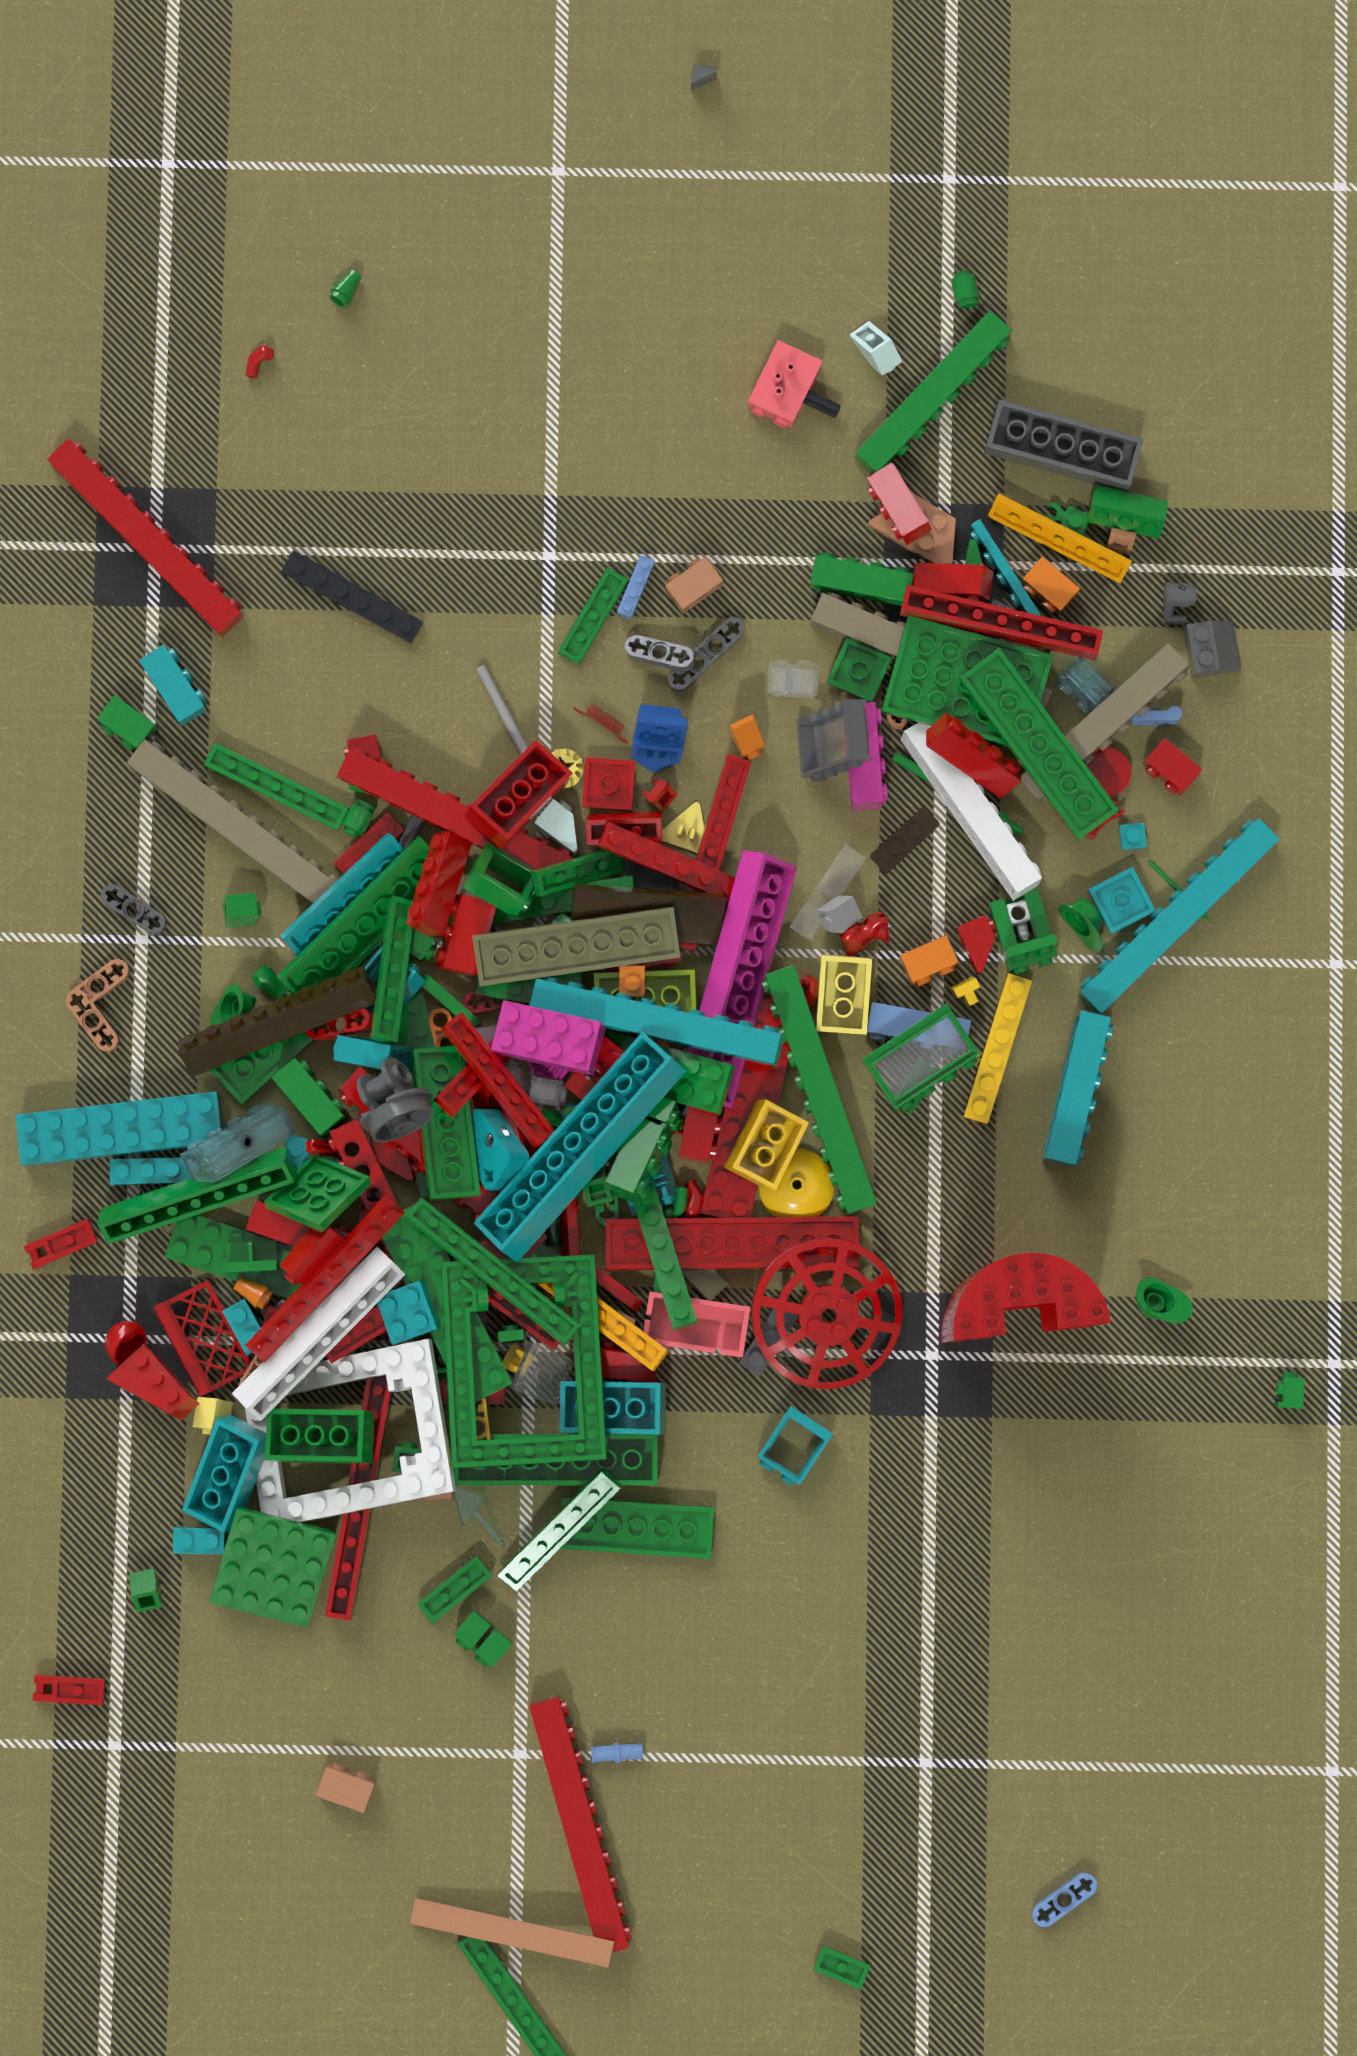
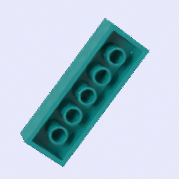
(1076, 1089)

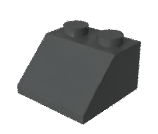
(1211, 648)

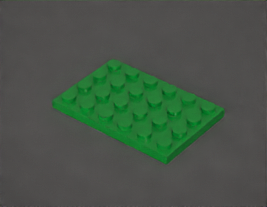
(928, 671)

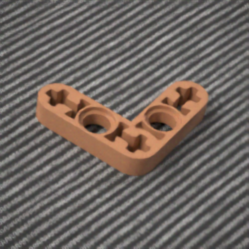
(90, 998)

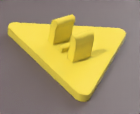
(686, 829)

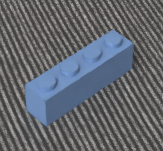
(890, 1021)

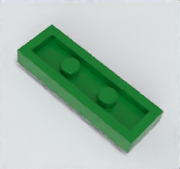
(454, 1589)

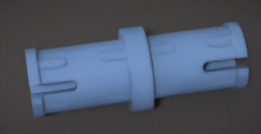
(616, 1752)

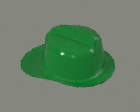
(1085, 922)
(232, 1003)
(1162, 1301)

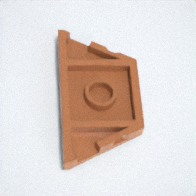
(934, 546)

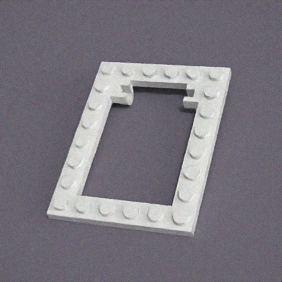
(422, 1474)

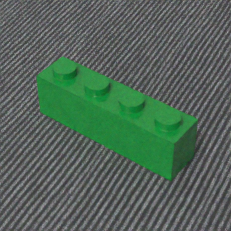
(860, 580)

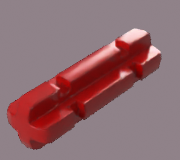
(321, 1147)

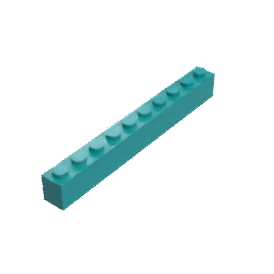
(1178, 917)
(659, 1022)

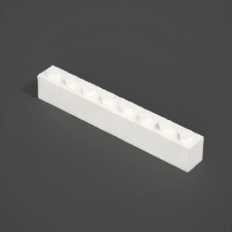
(975, 816)
(318, 1333)

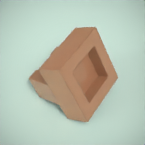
(1121, 541)

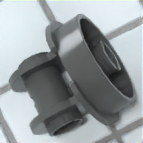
(393, 1102)

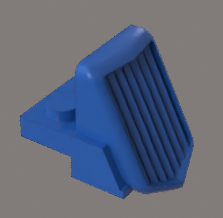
(658, 737)

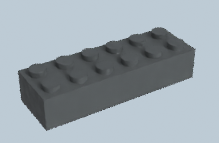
(1063, 446)

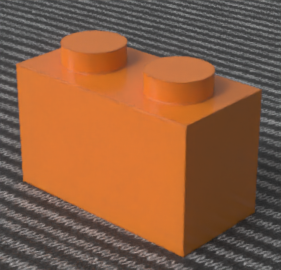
(1049, 586)
(929, 960)

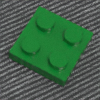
(859, 670)

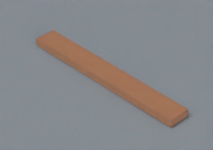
(512, 1932)

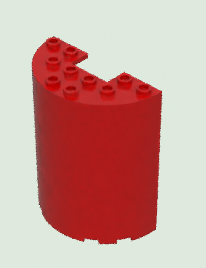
(1022, 1281)

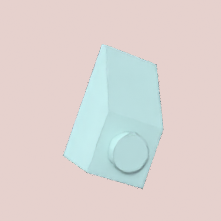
(876, 348)
(559, 825)

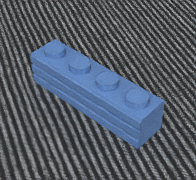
(635, 587)

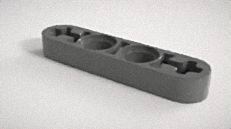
(709, 657)

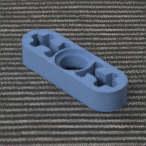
(1075, 1881)

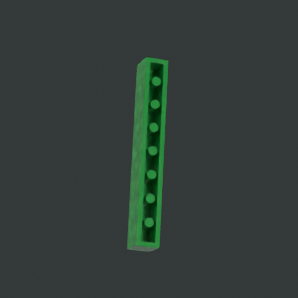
(934, 393)
(193, 1197)

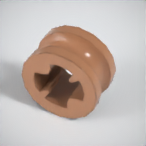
(896, 725)

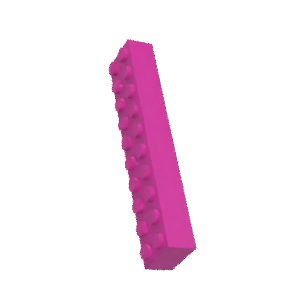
(746, 947)

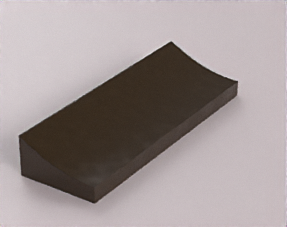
(696, 913)

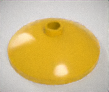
(811, 1198)

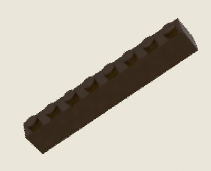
(277, 1021)

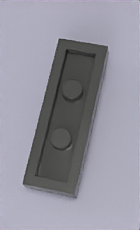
(753, 1357)

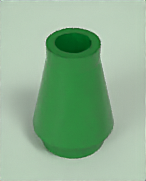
(344, 290)
(266, 980)

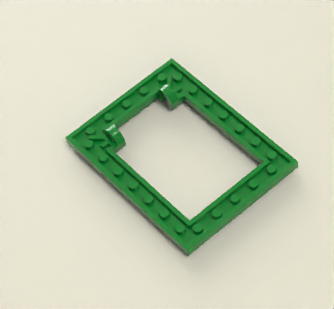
(574, 1287)

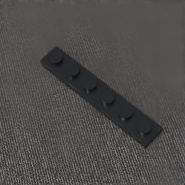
(352, 597)

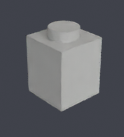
(839, 914)

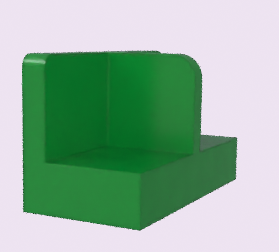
(252, 1256)

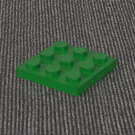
(319, 1192)

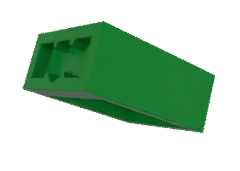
(493, 890)

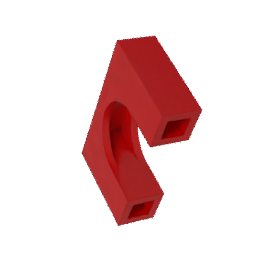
(309, 1254)

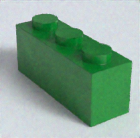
(1127, 511)

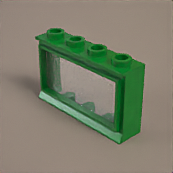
(921, 1058)

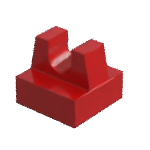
(661, 795)

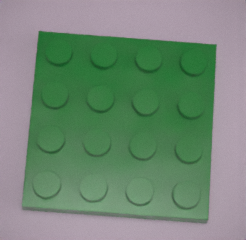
(272, 1566)

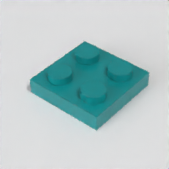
(1121, 900)
(408, 1312)

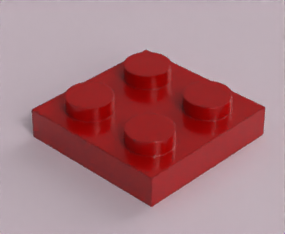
(608, 784)

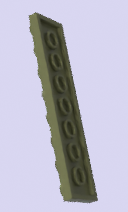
(576, 946)

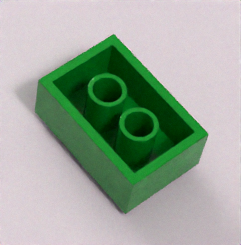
(310, 1097)

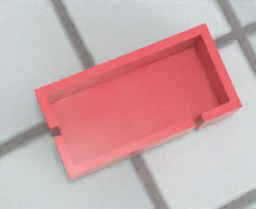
(718, 1326)

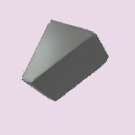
(702, 75)

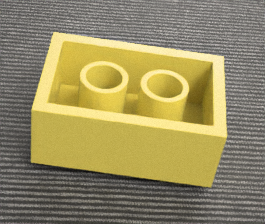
(843, 994)

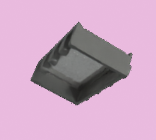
(833, 740)

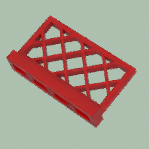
(183, 1348)

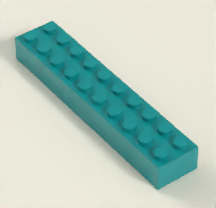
(579, 1147)

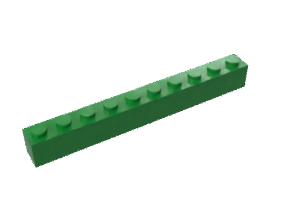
(820, 1089)

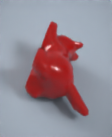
(861, 934)

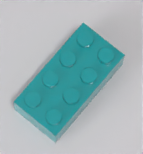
(626, 1406)
(226, 1472)

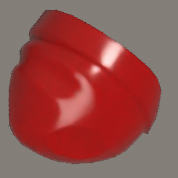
(124, 1340)

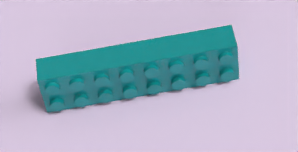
(117, 1128)

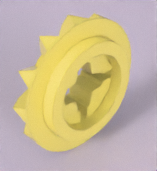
(571, 757)

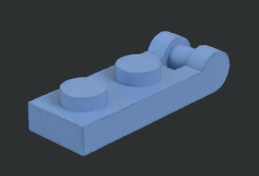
(1155, 717)

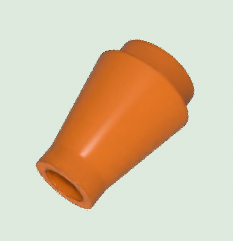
(253, 1292)

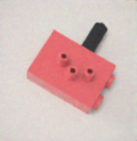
(787, 387)

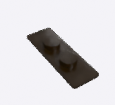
(904, 840)

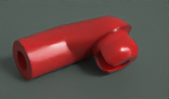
(255, 358)
(812, 992)
(695, 1201)

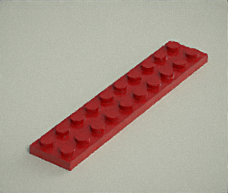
(727, 1192)
(730, 1242)

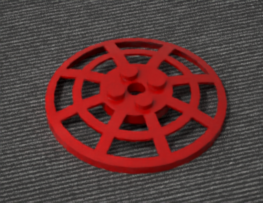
(822, 1298)

